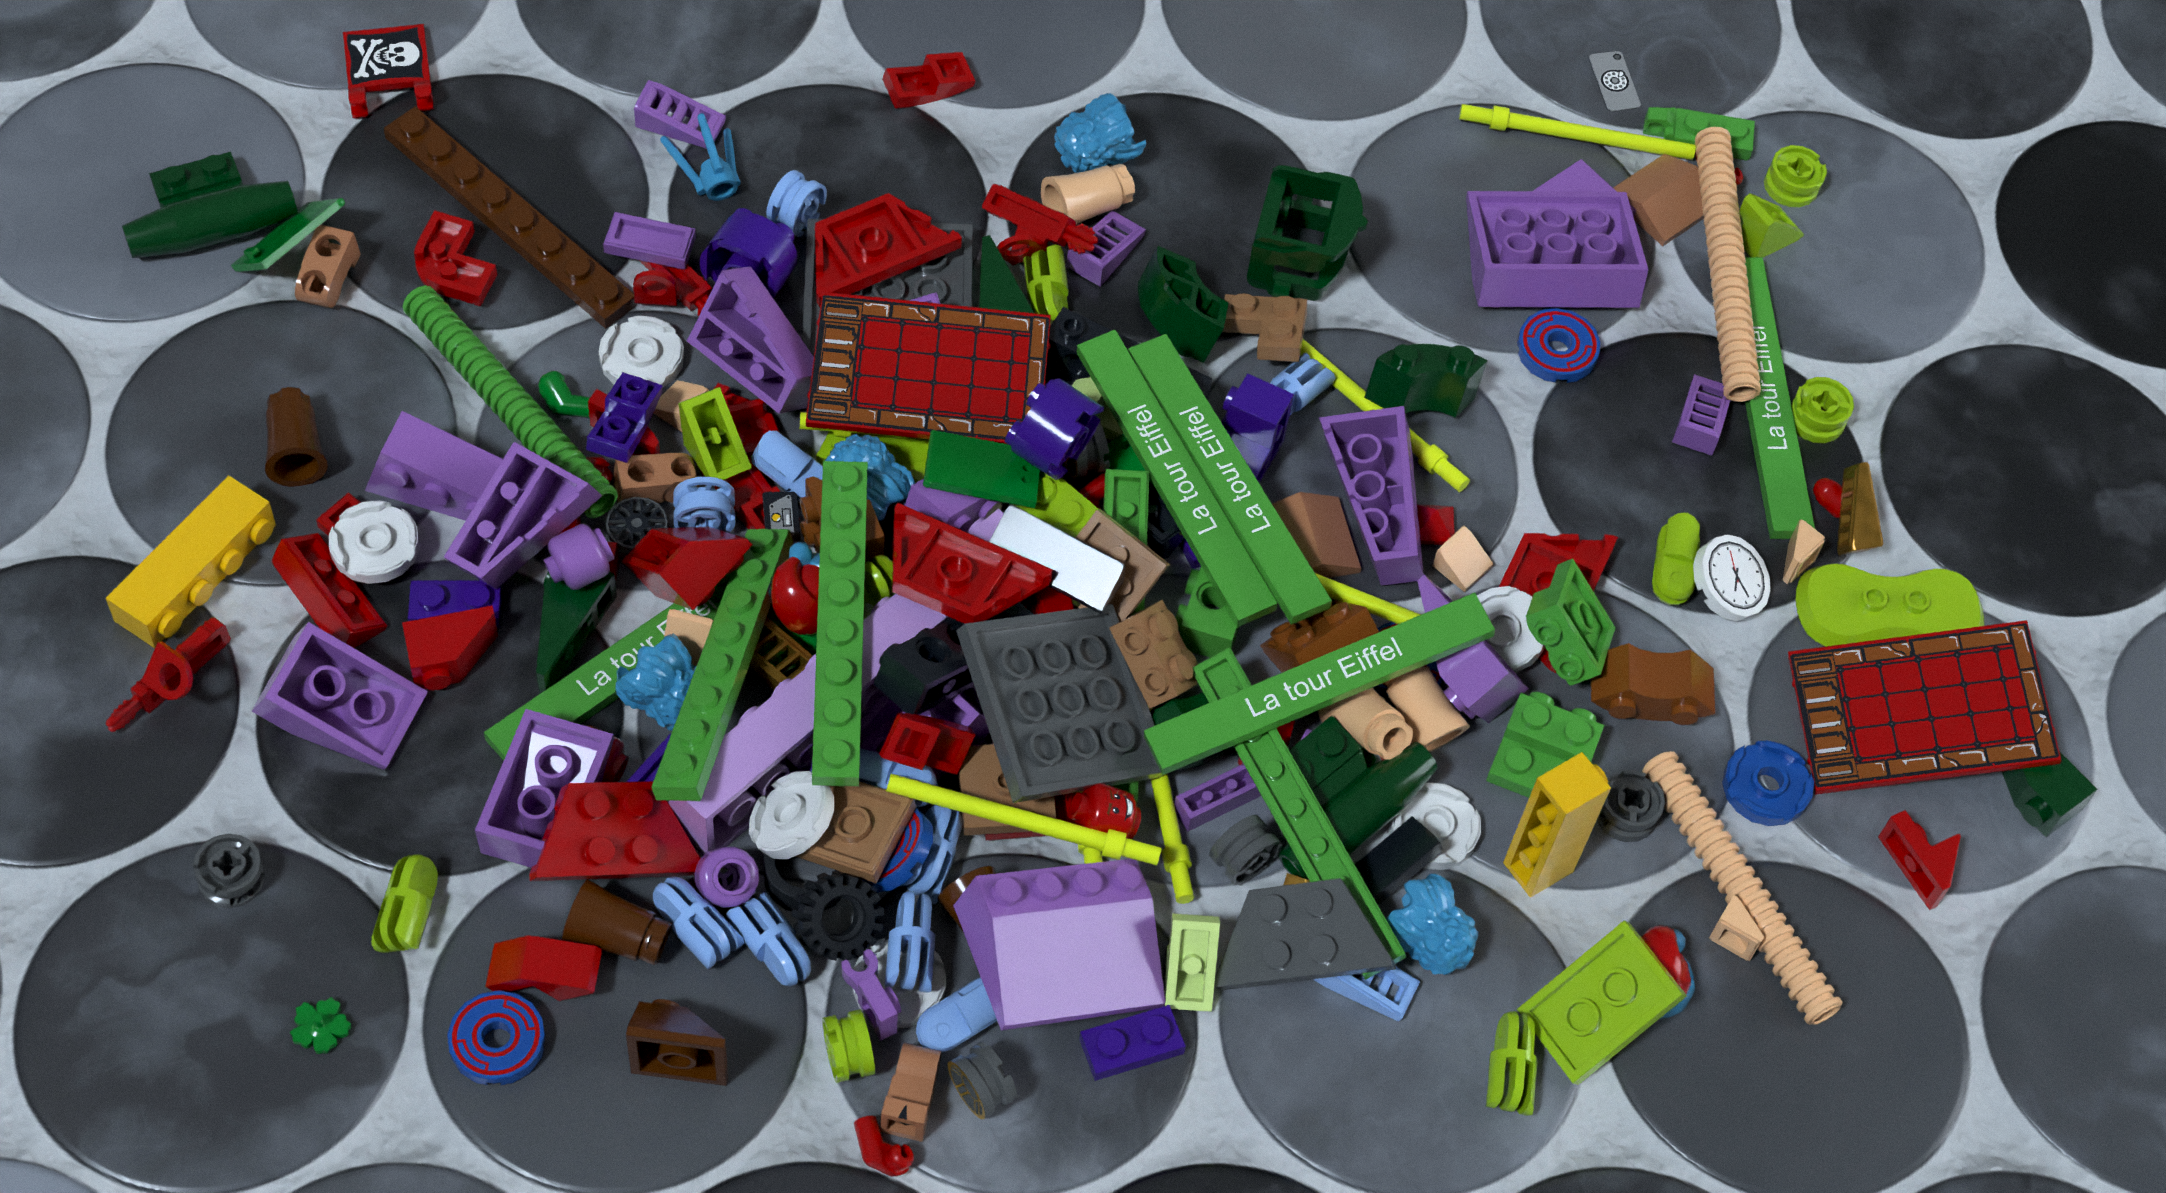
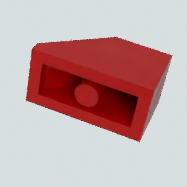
(448, 645)

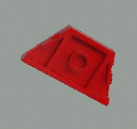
(875, 244)
(1538, 557)
(958, 570)
(613, 833)

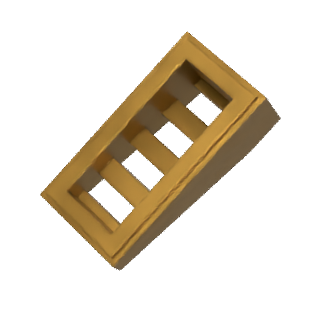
(1859, 515)
(795, 655)

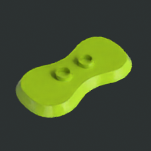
(1854, 606)

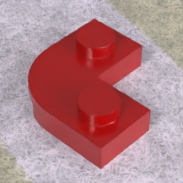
(442, 262)

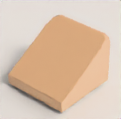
(668, 403)
(1802, 550)
(1462, 559)
(690, 630)
(1737, 930)

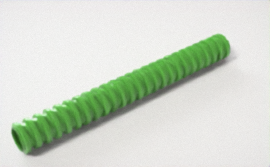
(502, 392)

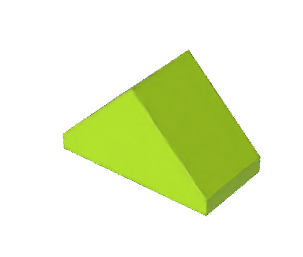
(1765, 227)
(712, 435)

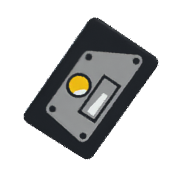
(782, 512)

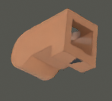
(326, 266)
(652, 475)
(911, 1092)

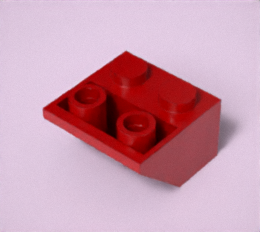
(686, 562)

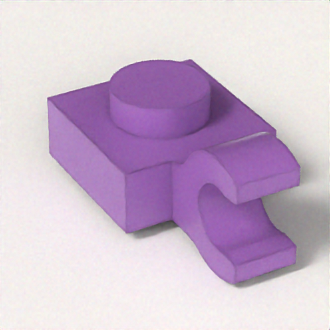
(878, 1004)

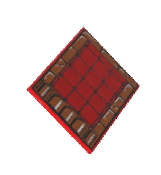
(923, 367)
(1923, 707)

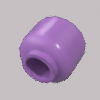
(578, 557)
(742, 873)

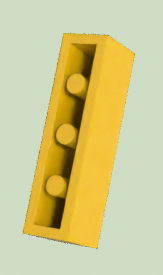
(191, 562)
(1556, 823)

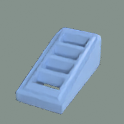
(1375, 999)

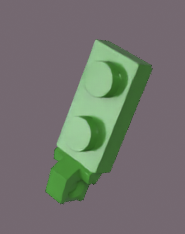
(1684, 124)

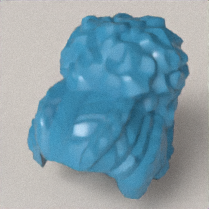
(1097, 136)
(886, 479)
(658, 680)
(1433, 926)

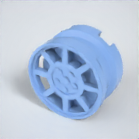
(796, 201)
(704, 504)

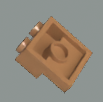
(1155, 653)

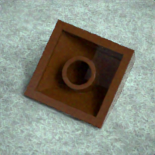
(675, 1044)

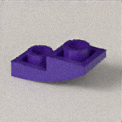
(625, 417)

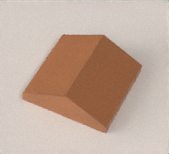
(1665, 197)
(1320, 532)

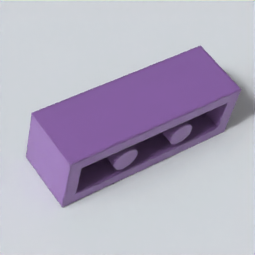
(1215, 797)

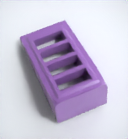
(667, 101)
(1098, 269)
(1695, 435)

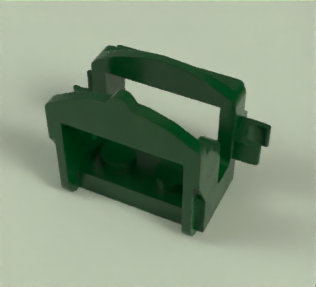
(1339, 224)

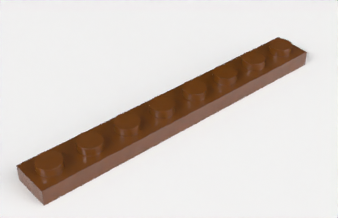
(510, 217)

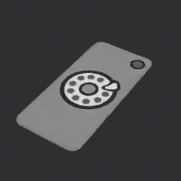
(1614, 81)

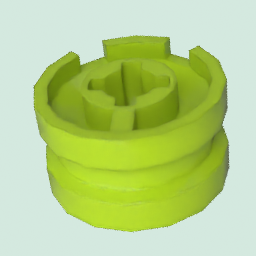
(1795, 176)
(1817, 424)
(848, 1046)

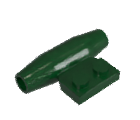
(206, 206)
(1350, 794)

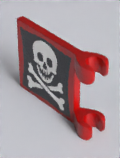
(387, 61)

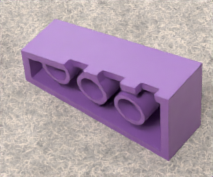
(1378, 477)

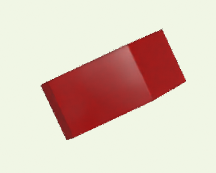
(548, 964)

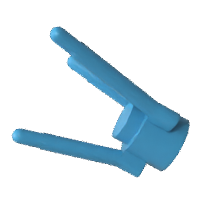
(717, 177)

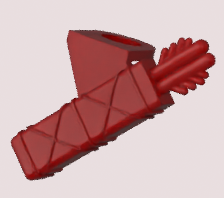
(1035, 226)
(668, 284)
(171, 672)

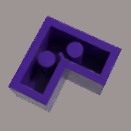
(1257, 421)

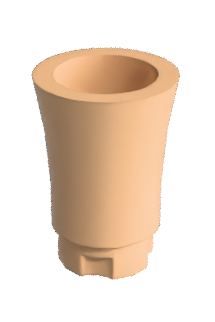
(1088, 192)
(1426, 708)
(1371, 723)

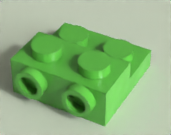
(1571, 625)
(1540, 740)

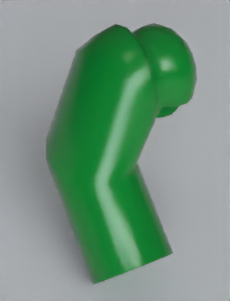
(559, 397)

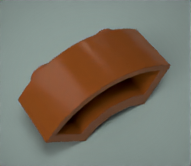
(1655, 685)

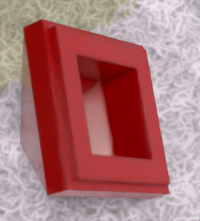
(1435, 523)

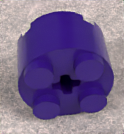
(754, 242)
(1054, 427)

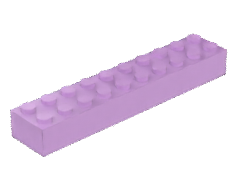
(780, 732)

